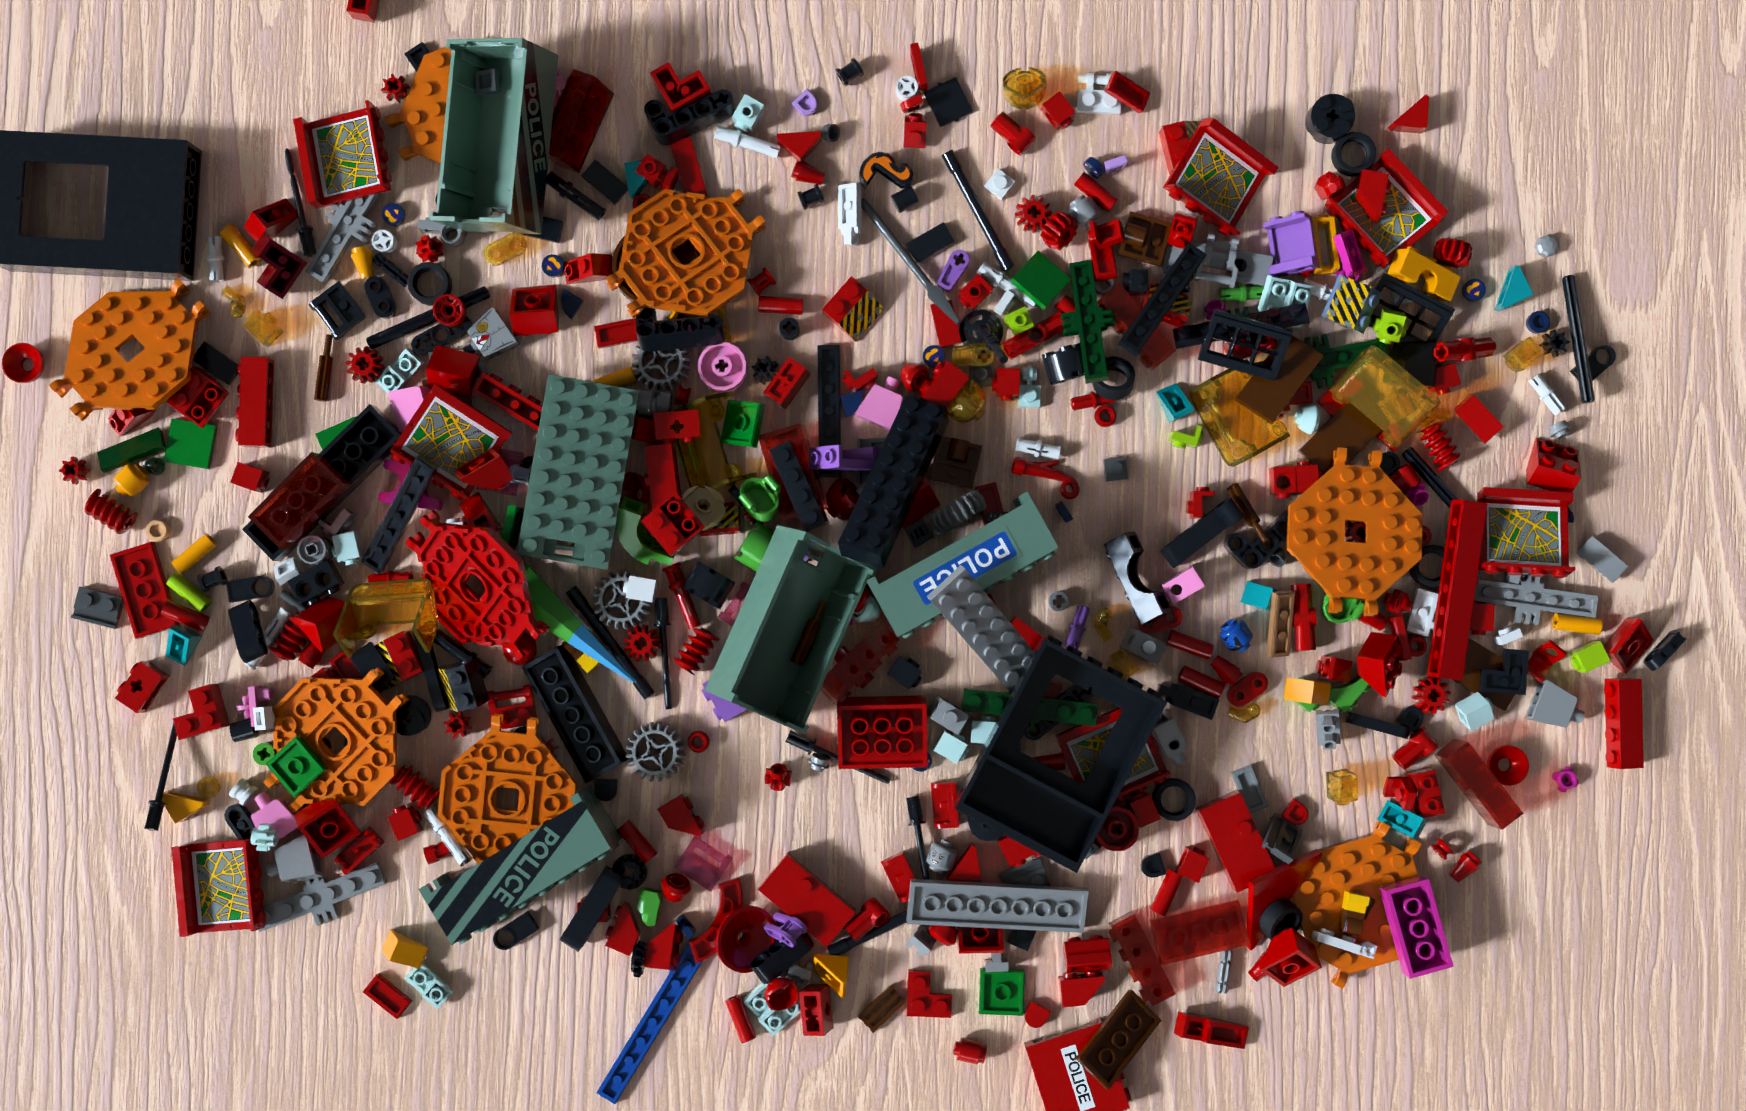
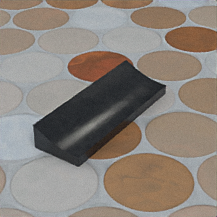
(575, 713)

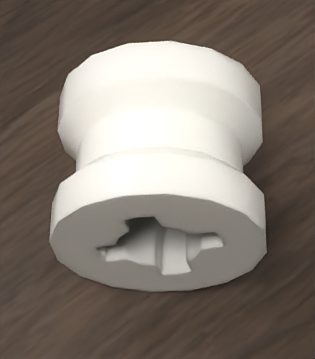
(906, 83)
(381, 238)
(243, 791)

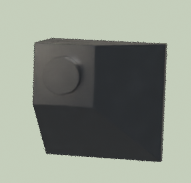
(1417, 360)

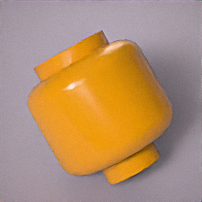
(131, 479)

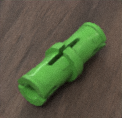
(1240, 293)

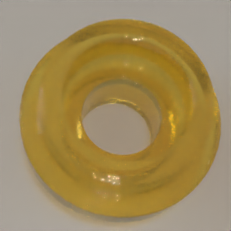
(202, 790)

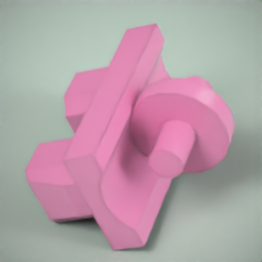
(255, 699)

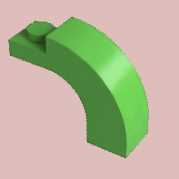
(634, 537)

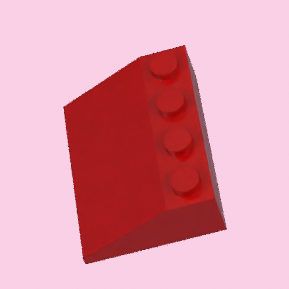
(882, 732)

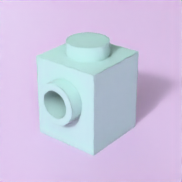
(748, 114)
(348, 548)
(1475, 711)
(981, 729)
(951, 747)

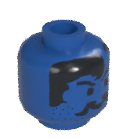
(1236, 635)

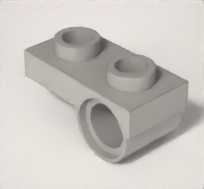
(428, 226)

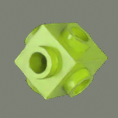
(1390, 318)

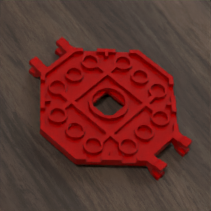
(506, 606)

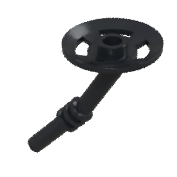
(990, 338)

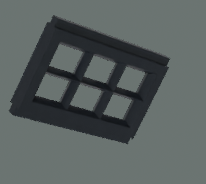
(1419, 298)
(1250, 325)

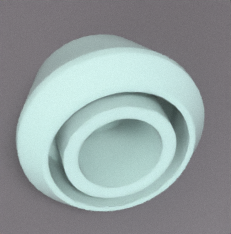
(1308, 419)
(869, 612)

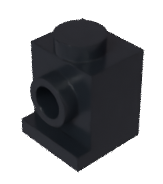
(1136, 282)

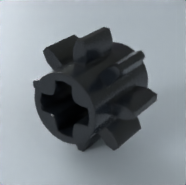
(1556, 338)
(761, 365)

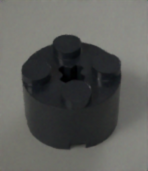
(1340, 111)
(1064, 364)
(708, 585)

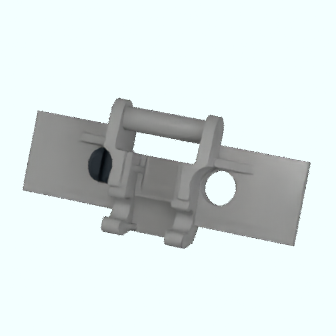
(1224, 255)

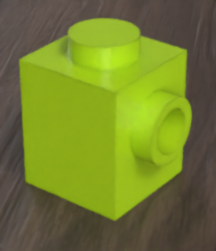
(1589, 656)

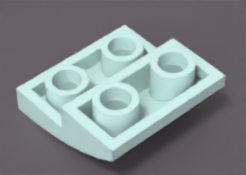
(1284, 292)
(770, 1019)

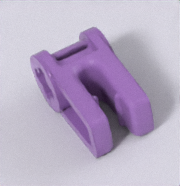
(952, 272)
(789, 929)

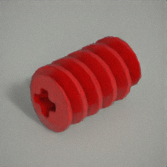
(1439, 445)
(108, 513)
(290, 643)
(696, 649)
(415, 786)

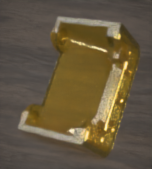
(1385, 395)
(1232, 427)

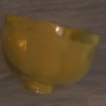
(1024, 88)
(968, 403)

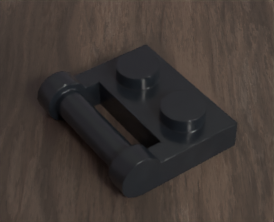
(343, 306)

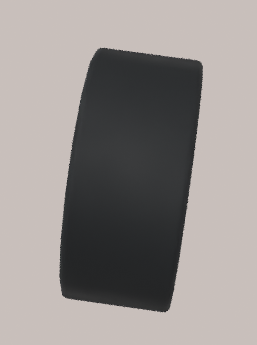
(1360, 138)
(416, 273)
(1116, 392)
(1415, 571)
(1190, 804)
(1275, 913)

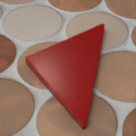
(1275, 885)

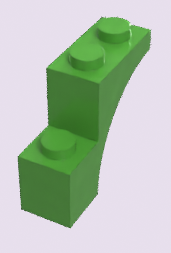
(1341, 697)

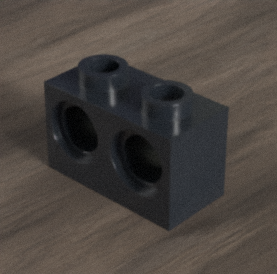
(314, 577)

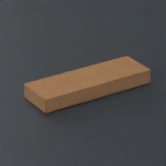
(1280, 623)

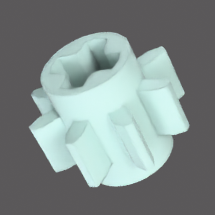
(264, 837)

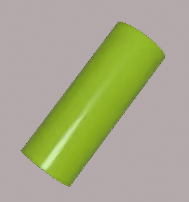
(189, 592)

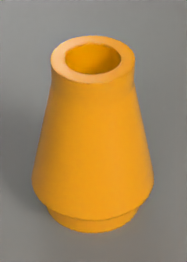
(363, 261)

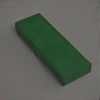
(131, 450)

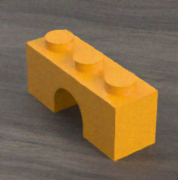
(1438, 280)

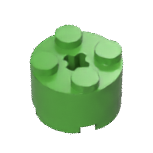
(755, 546)

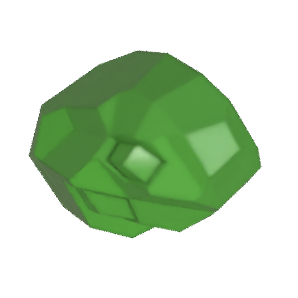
(649, 905)

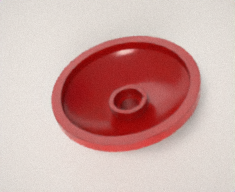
(739, 953)

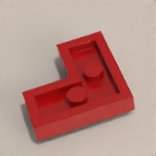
(922, 1002)

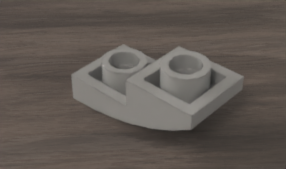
(1602, 559)

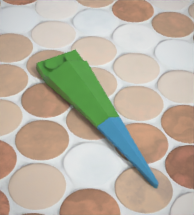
(566, 625)

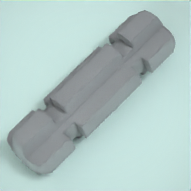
(1224, 971)

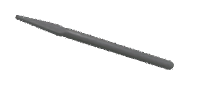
(934, 293)

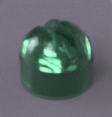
(155, 471)

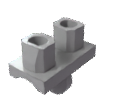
(1328, 728)

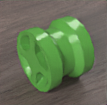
(259, 750)

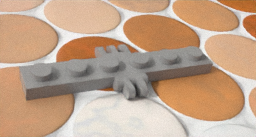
(347, 223)
(1532, 598)
(321, 896)

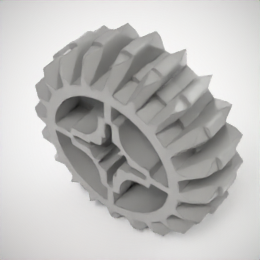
(669, 380)
(957, 512)
(626, 609)
(658, 760)

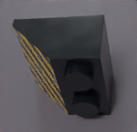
(463, 685)

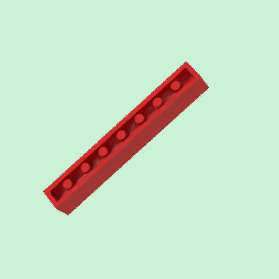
(1457, 589)

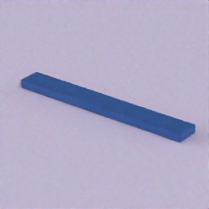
(649, 1027)

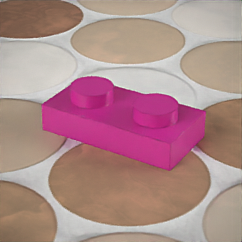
(1349, 253)

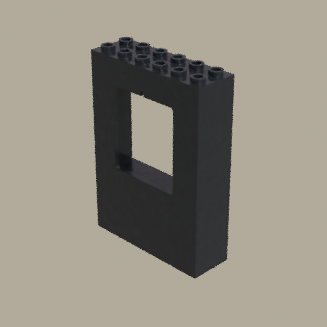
(147, 214)
(1036, 801)

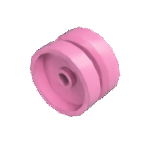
(713, 358)

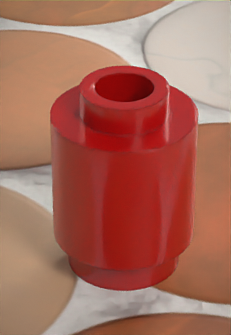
(970, 1051)

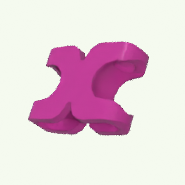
(402, 470)

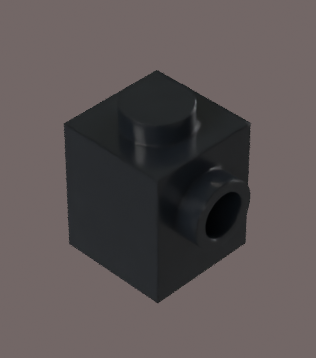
(906, 672)

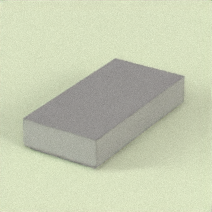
(1249, 787)

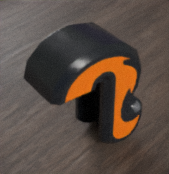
(886, 166)

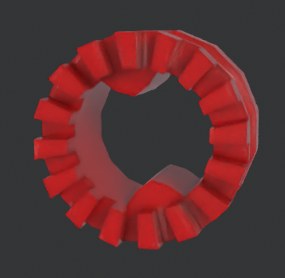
(682, 395)
(1442, 848)

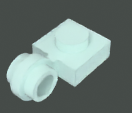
(1029, 394)

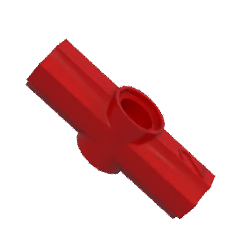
(1023, 342)
(1464, 349)
(1304, 618)

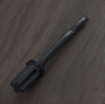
(304, 230)
(662, 621)
(809, 745)
(156, 806)
(916, 819)

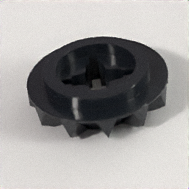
(639, 874)
(638, 957)

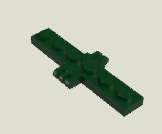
(1088, 321)
(1336, 357)
(1049, 708)

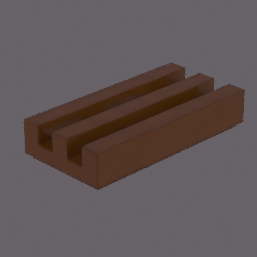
(887, 1015)

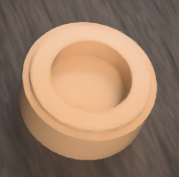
(158, 530)

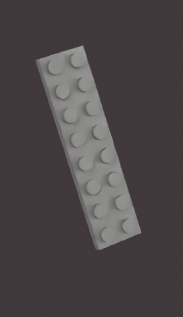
(982, 626)
(997, 905)

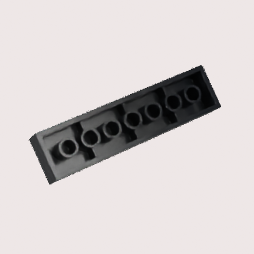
(354, 456)
(893, 482)

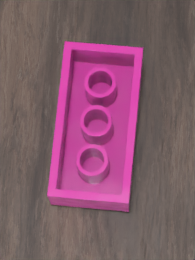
(1416, 926)

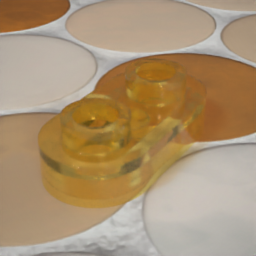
(504, 246)

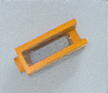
(1327, 253)

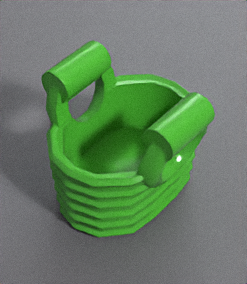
(759, 498)
(1351, 610)

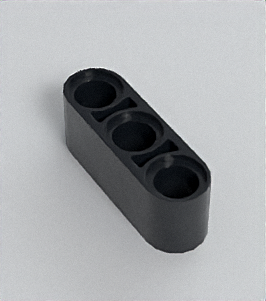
(247, 631)
(779, 958)

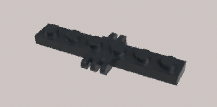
(1281, 317)

